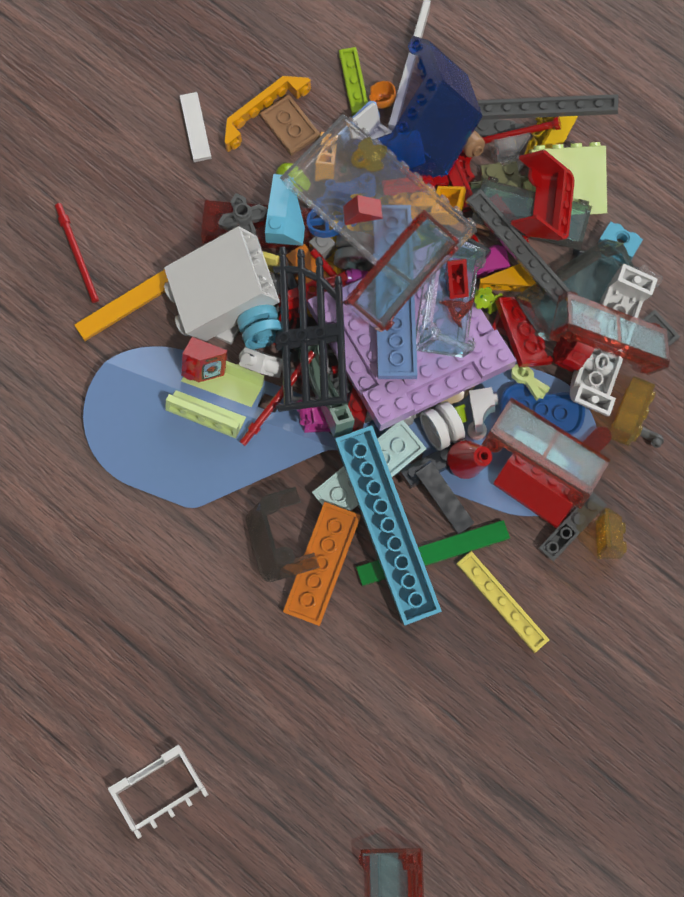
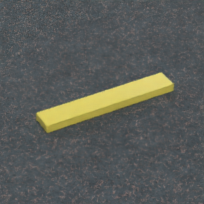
(502, 602)

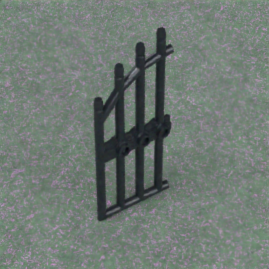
(312, 335)

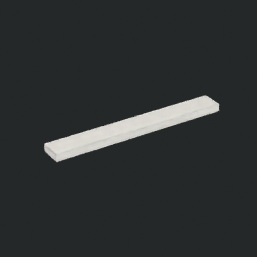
(401, 94)

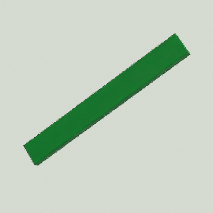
(444, 549)

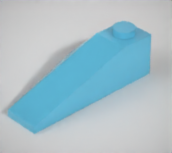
(284, 216)

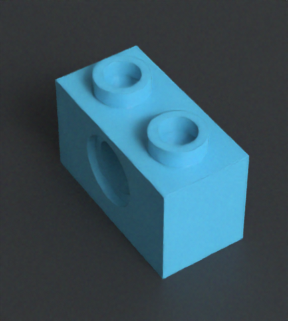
(616, 231)

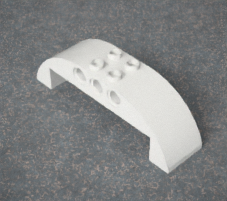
(595, 380)

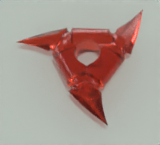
(457, 316)

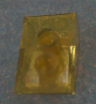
(610, 535)

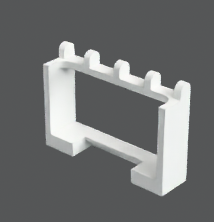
(128, 782)

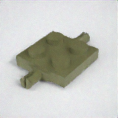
(506, 174)

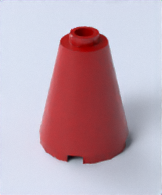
(468, 459)

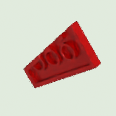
(521, 335)

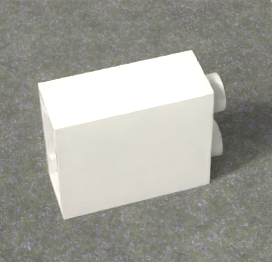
(219, 284)

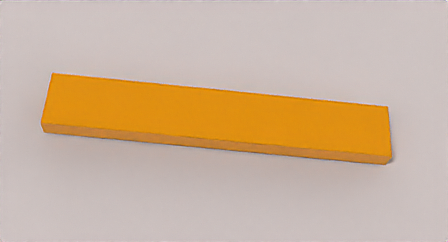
(122, 306)

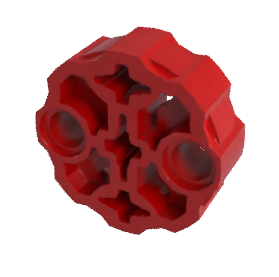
(571, 355)

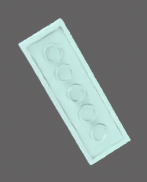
(399, 449)

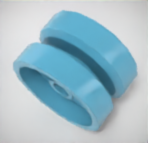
(259, 326)

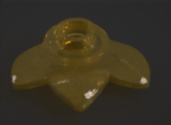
(372, 155)

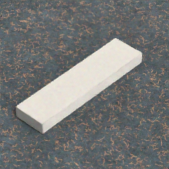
(195, 127)

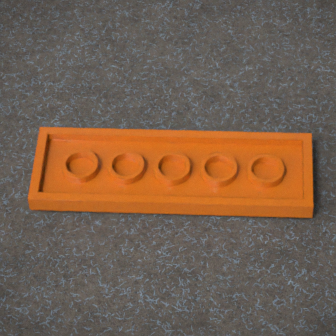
(330, 544)

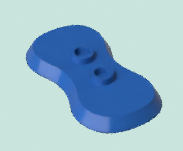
(555, 408)

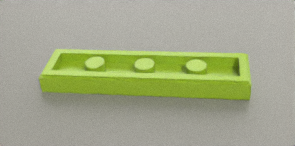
(353, 79)

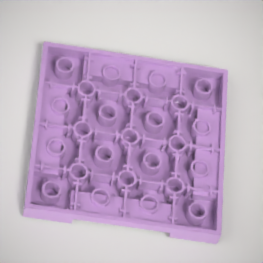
(438, 374)

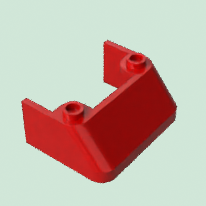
(552, 197)

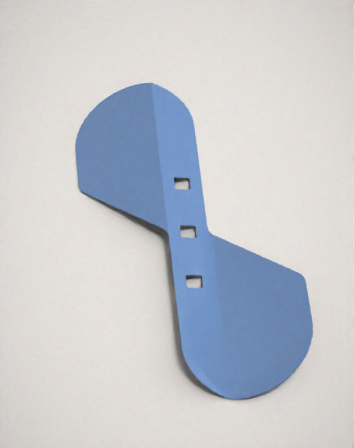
(197, 465)

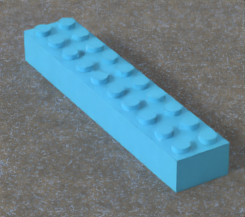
(387, 525)

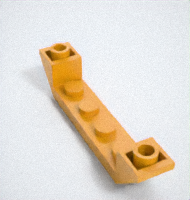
(296, 85)

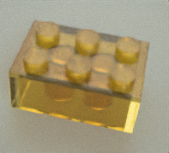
(632, 411)

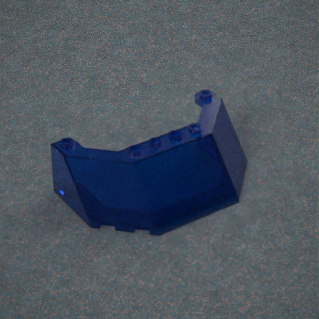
(438, 115)

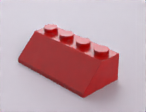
(534, 490)

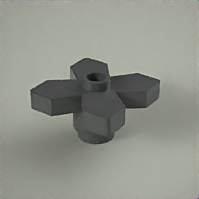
(242, 215)

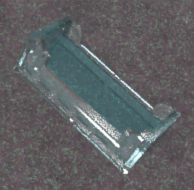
(435, 327)

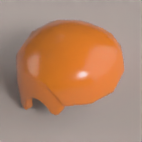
(383, 94)

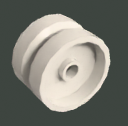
(442, 425)

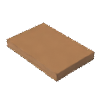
(290, 125)

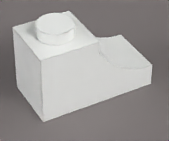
(482, 404)

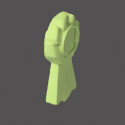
(526, 376)

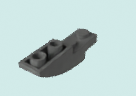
(572, 527)

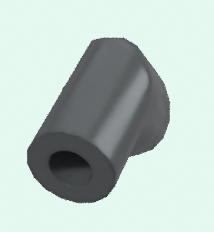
(657, 439)

